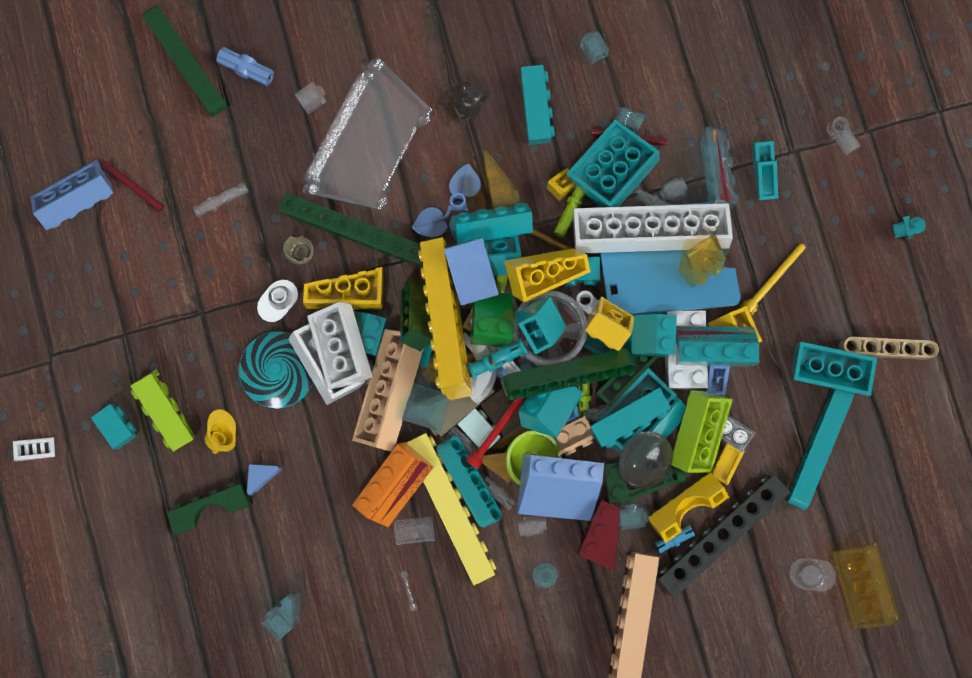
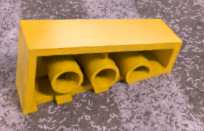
(360, 290)

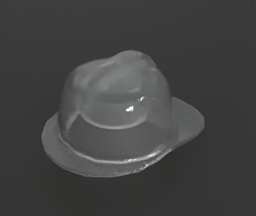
(812, 574)

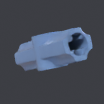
(245, 66)

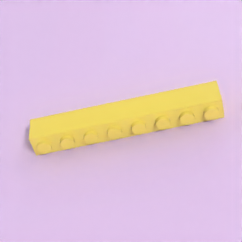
(453, 514)

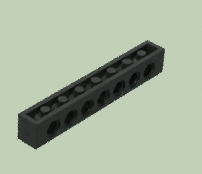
(777, 493)

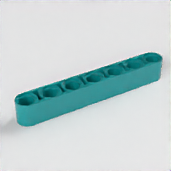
(819, 448)

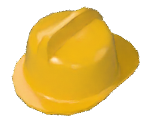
(220, 432)

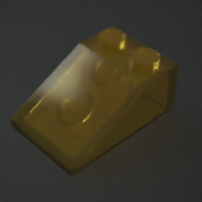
(499, 185)

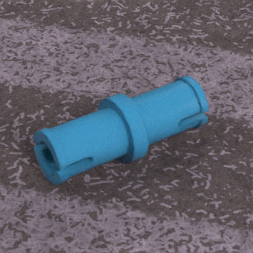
(676, 540)

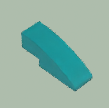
(765, 169)

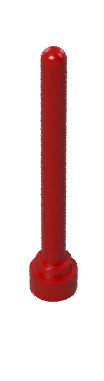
(476, 458)

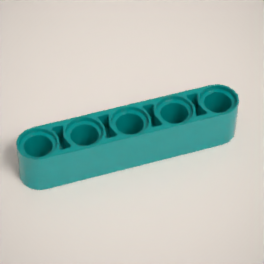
(469, 482)

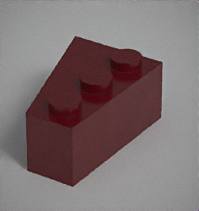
(601, 536)

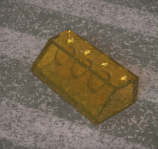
(866, 586)

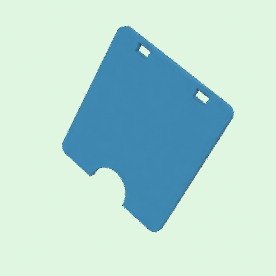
(651, 283)

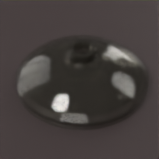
(638, 456)

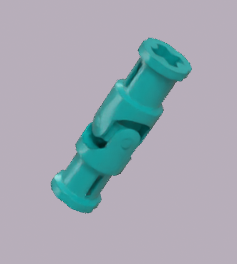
(505, 354)

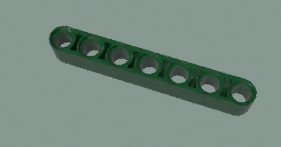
(184, 61)
(568, 374)

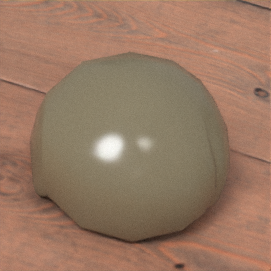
(298, 250)

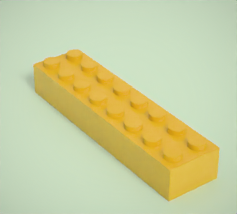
(445, 321)

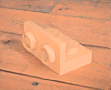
(574, 435)

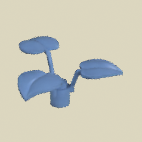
(463, 183)

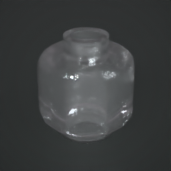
(673, 189)

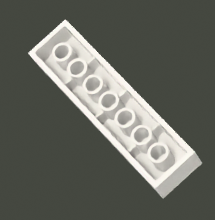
(650, 227)

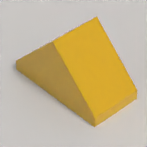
(560, 185)

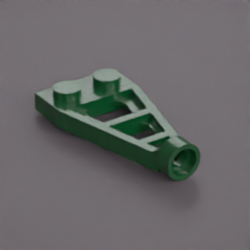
(618, 489)

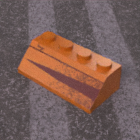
(393, 485)

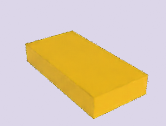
(727, 464)

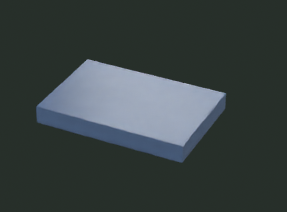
(471, 271)

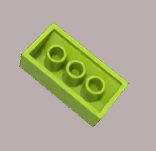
(701, 432)

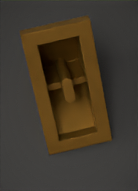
(497, 464)

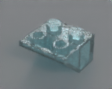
(283, 619)

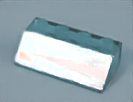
(717, 167)

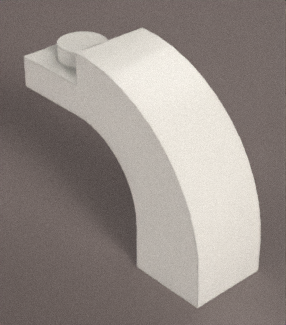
(483, 384)

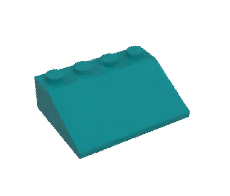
(614, 166)

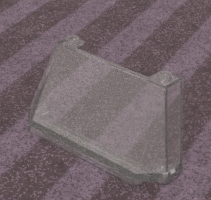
(367, 139)

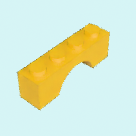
(705, 492)

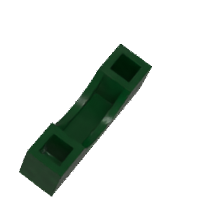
(186, 517)

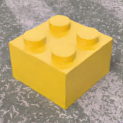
(609, 324)

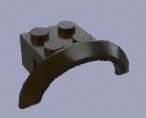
(495, 409)

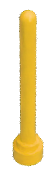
(752, 303)

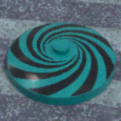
(273, 371)

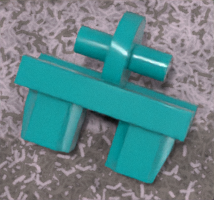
(909, 227)

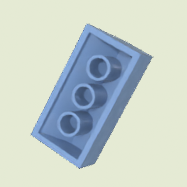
(71, 195)

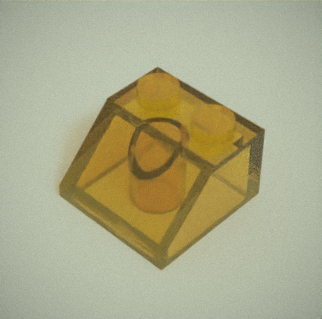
(702, 261)

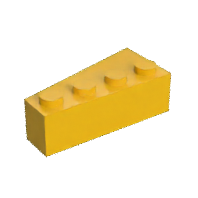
(544, 272)

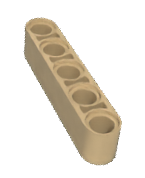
(897, 347)

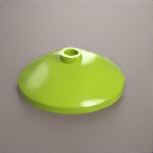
(528, 444)

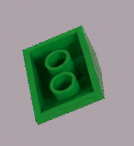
(493, 321)

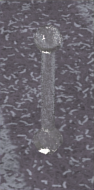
(413, 606)

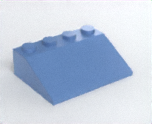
(559, 487)

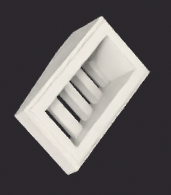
(17, 449)

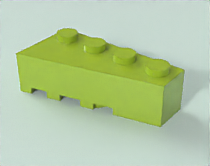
(162, 410)

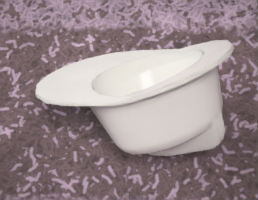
(277, 300)

